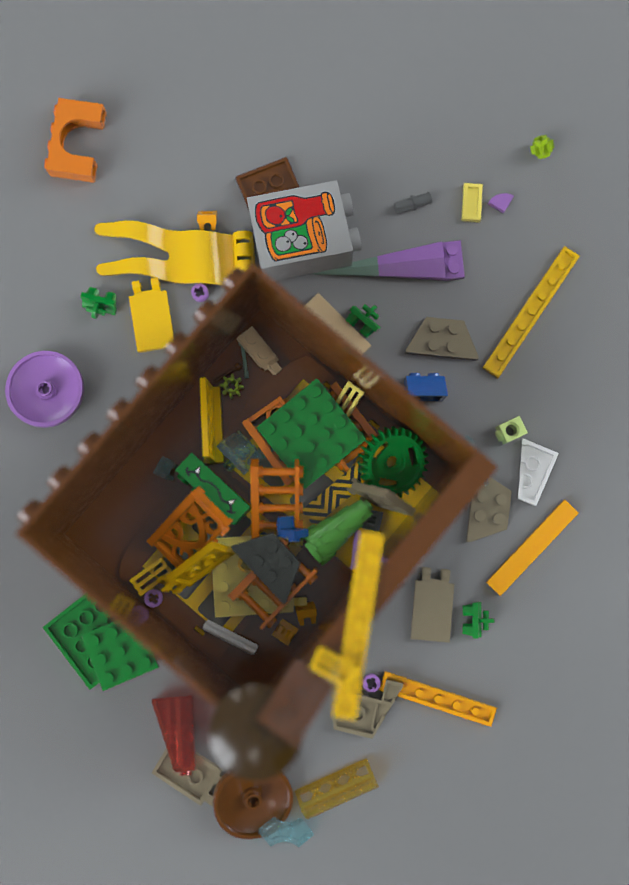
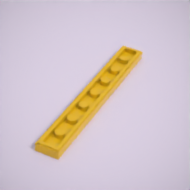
(530, 312)
(359, 621)

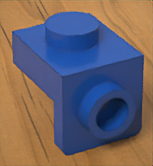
(286, 529)

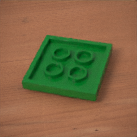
(117, 655)

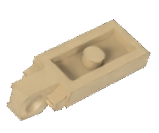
(259, 351)

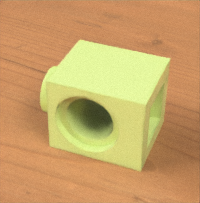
(517, 426)

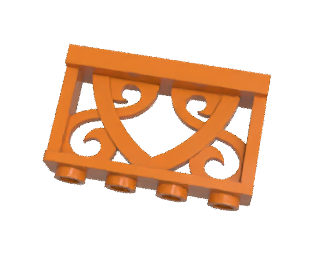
(264, 446)
(191, 503)

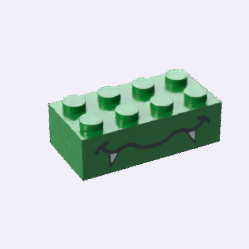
(197, 474)

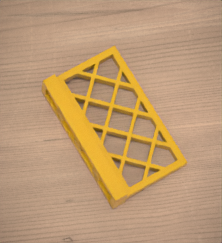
(211, 422)

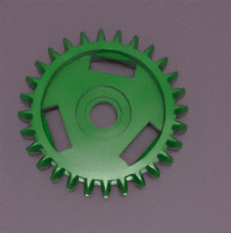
(402, 471)

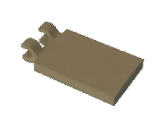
(380, 497)
(432, 607)
(197, 786)

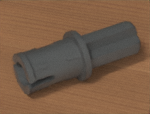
(413, 202)

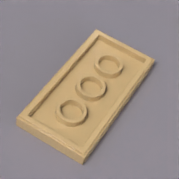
(332, 318)

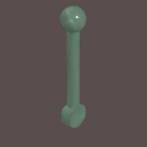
(246, 374)

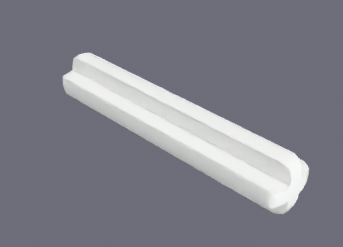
(230, 637)

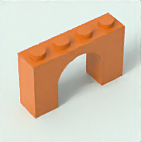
(68, 116)

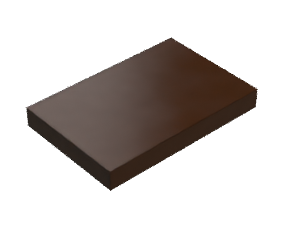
(267, 179)
(295, 702)

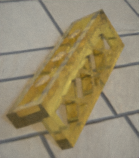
(338, 795)

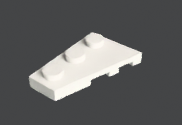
(534, 470)

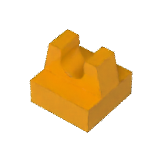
(207, 217)
(306, 611)
(285, 631)

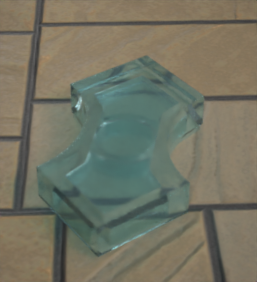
(294, 832)

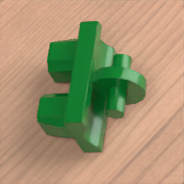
(97, 304)
(356, 315)
(475, 629)

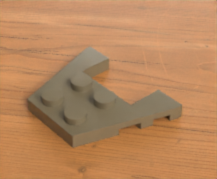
(370, 710)

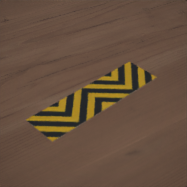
(332, 496)

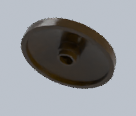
(245, 744)

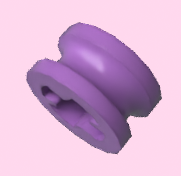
(198, 287)
(154, 592)
(376, 680)

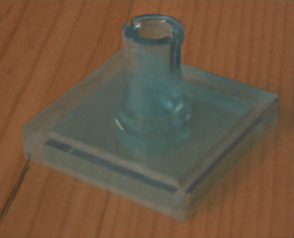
(239, 452)

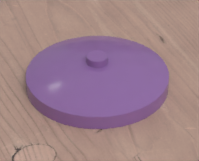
(44, 389)

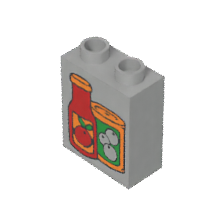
(303, 230)

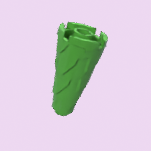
(334, 531)

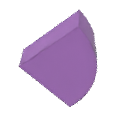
(501, 201)

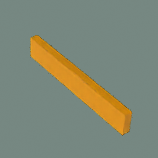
(532, 547)
(442, 699)

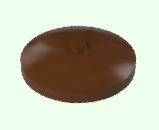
(247, 805)

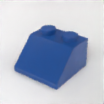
(426, 387)

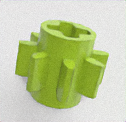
(542, 146)
(232, 380)

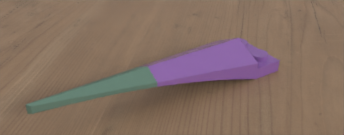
(431, 261)

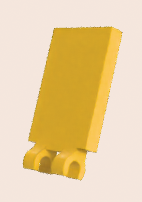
(151, 317)
(196, 567)

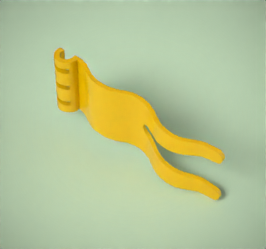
(193, 254)

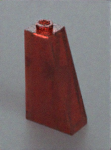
(178, 731)

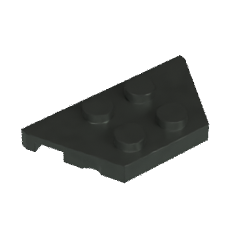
(270, 562)

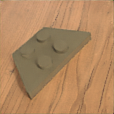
(443, 339)
(489, 511)

